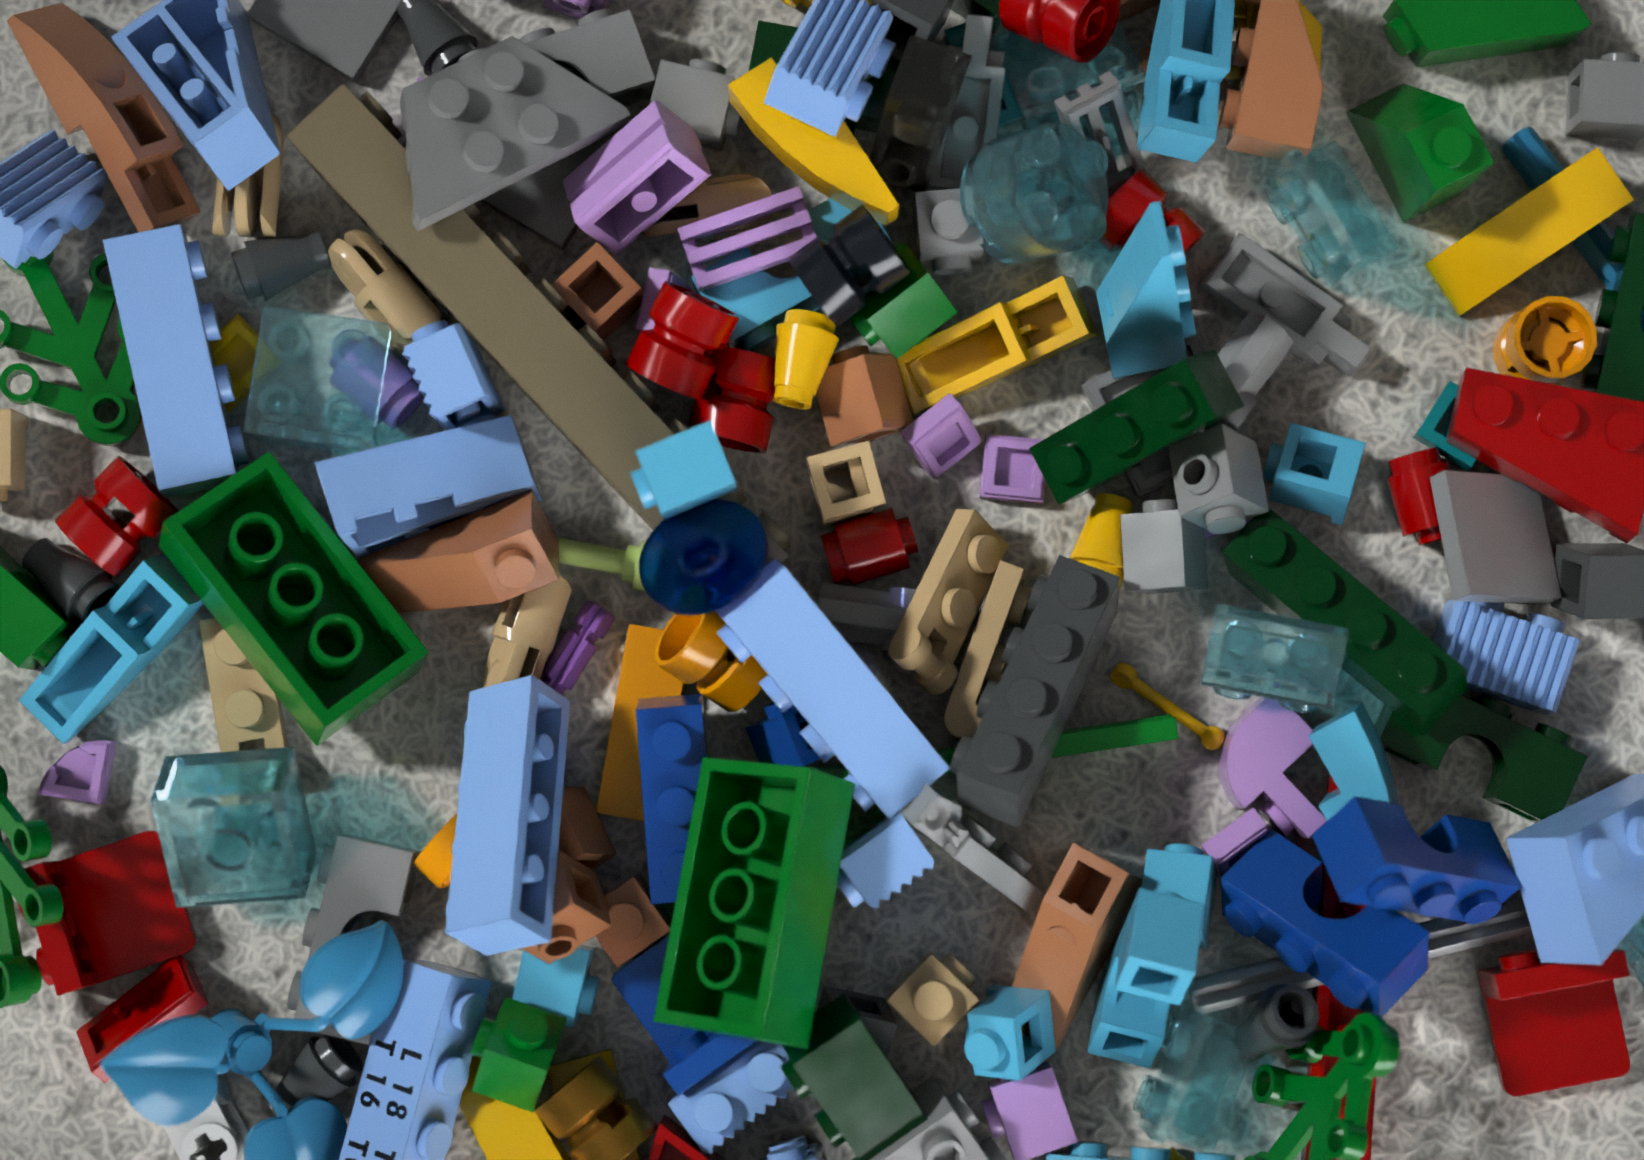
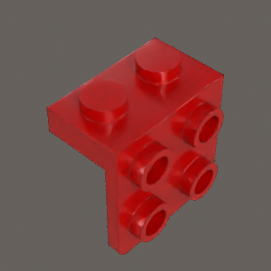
(114, 914)
(1554, 1021)

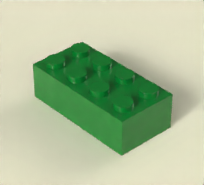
(292, 597)
(755, 901)

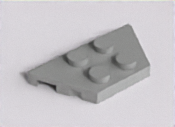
(494, 125)

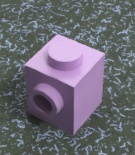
(1029, 1113)

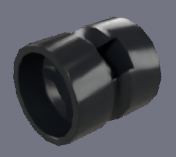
(849, 265)

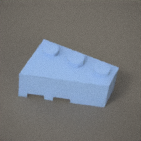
(207, 79)
(424, 482)
(1584, 874)

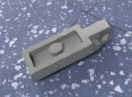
(977, 107)
(1259, 282)
(970, 843)

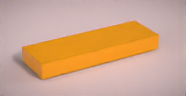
(639, 678)

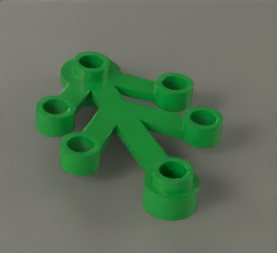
(74, 348)
(40, 904)
(1366, 1051)

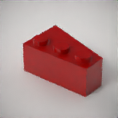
(1558, 441)

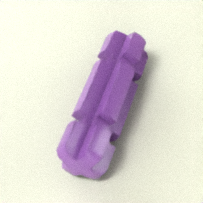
(577, 647)

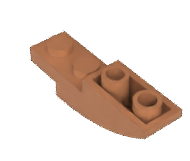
(105, 97)

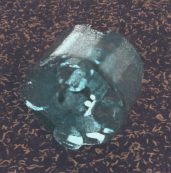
(1036, 193)

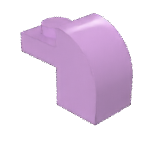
(1253, 764)

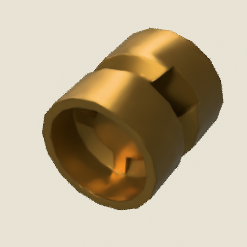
(596, 1115)

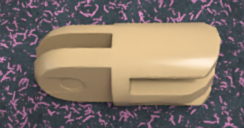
(248, 197)
(714, 197)
(381, 287)
(526, 633)

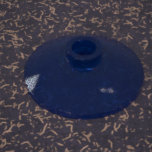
(703, 558)

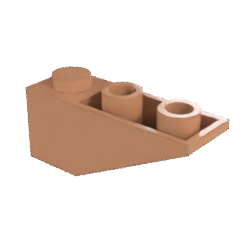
(1277, 84)
(1075, 932)

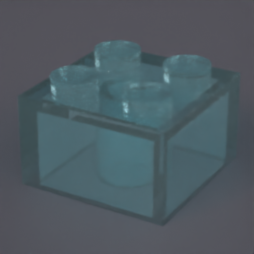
(234, 827)

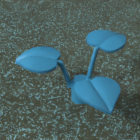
(174, 1064)

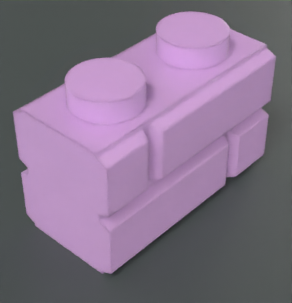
(636, 177)

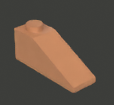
(470, 559)

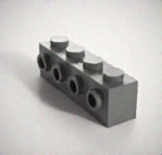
(1037, 690)

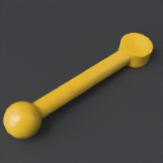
(1127, 677)

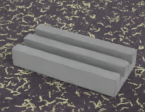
(1087, 105)

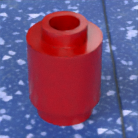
(1413, 493)
(869, 547)

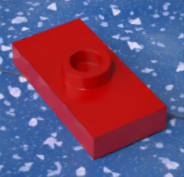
(161, 996)

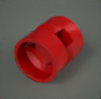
(1065, 26)
(1129, 205)
(682, 340)
(738, 400)
(101, 532)

